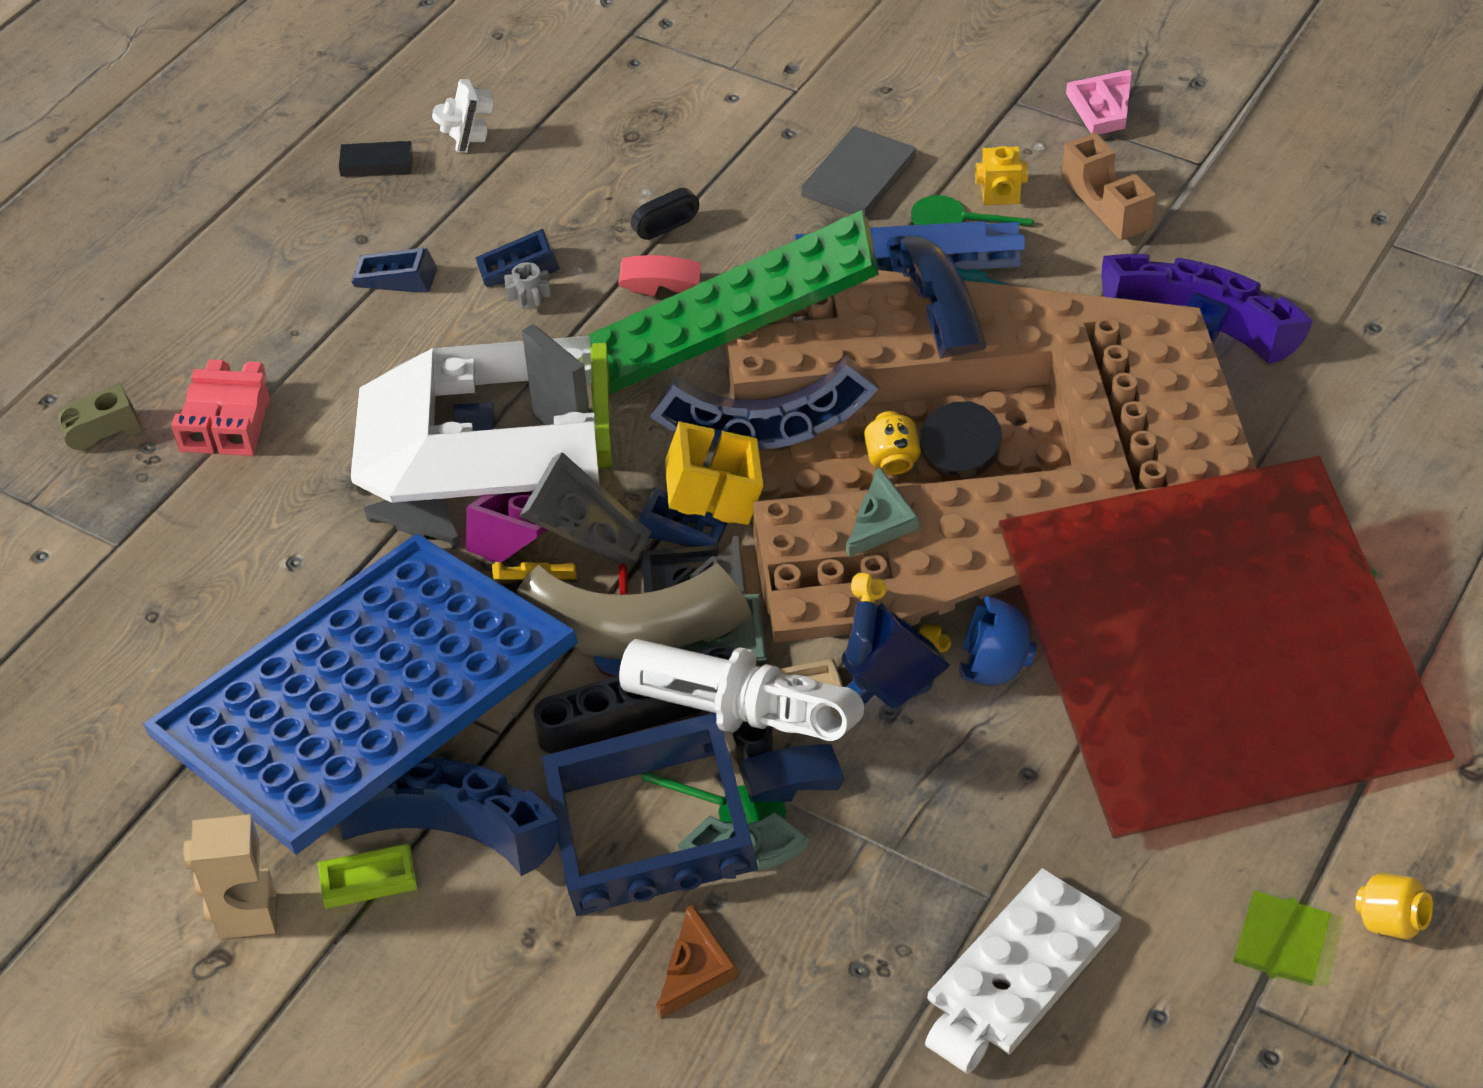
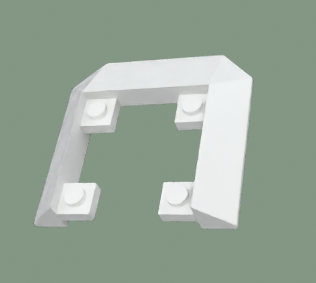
(410, 459)

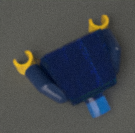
(887, 652)

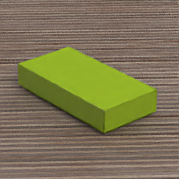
(367, 875)

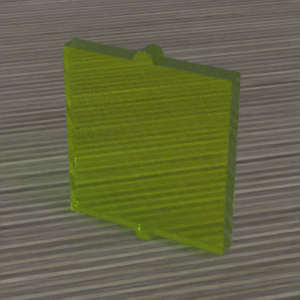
(1282, 938)

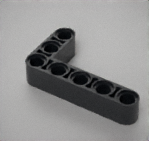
(607, 711)

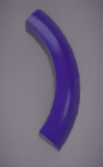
(1255, 318)

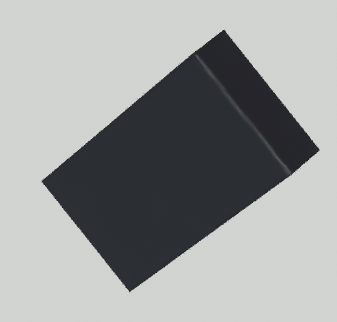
(375, 158)

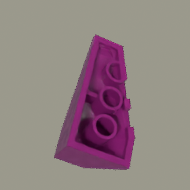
(496, 527)

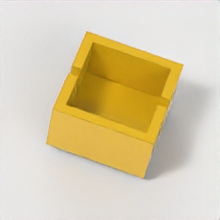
(725, 486)

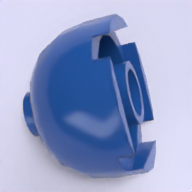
(997, 644)

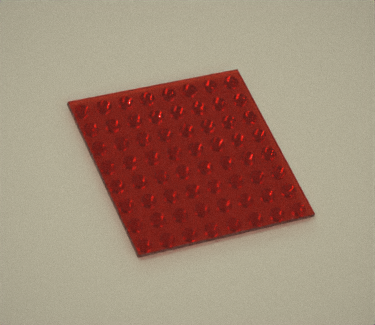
(1221, 645)

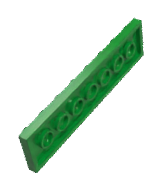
(739, 301)

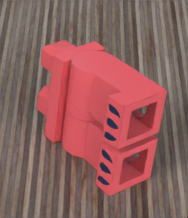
(223, 405)

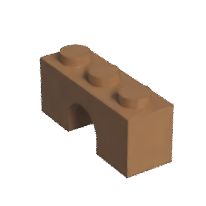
(1121, 204)

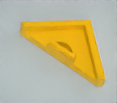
(516, 575)

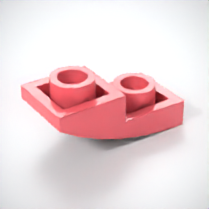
(648, 272)

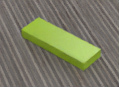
(601, 403)

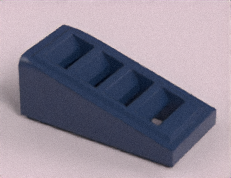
(530, 248)
(409, 271)
(659, 521)

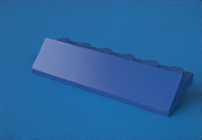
(966, 243)

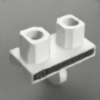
(458, 115)

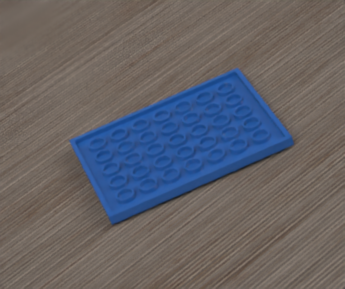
(358, 690)

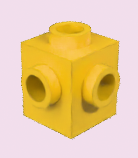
(998, 168)

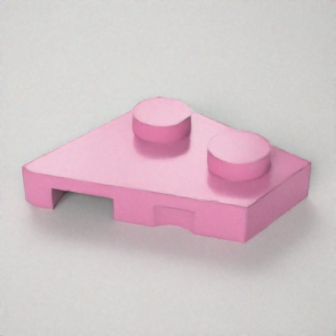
(1102, 101)

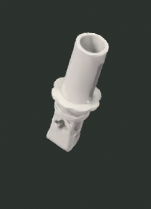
(739, 690)

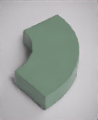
(772, 839)

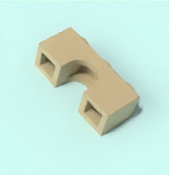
(228, 876)

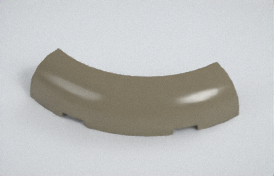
(671, 616)

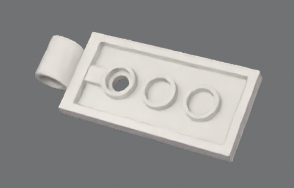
(1032, 946)

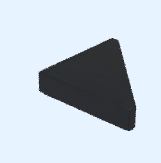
(673, 566)

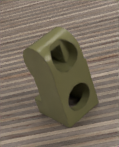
(98, 418)

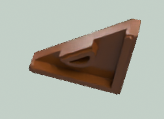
(695, 966)

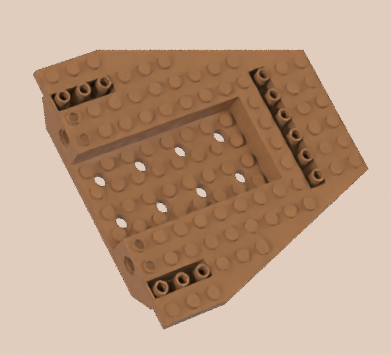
(1110, 404)

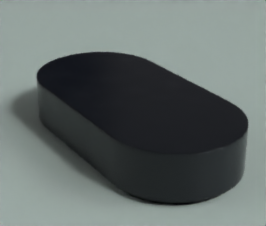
(665, 213)

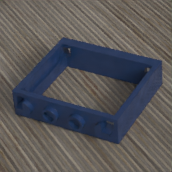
(632, 756)

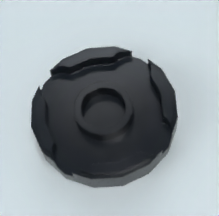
(961, 439)

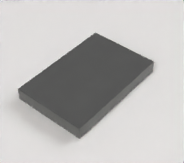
(858, 171)
(554, 377)

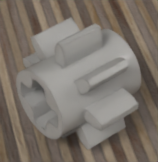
(527, 285)

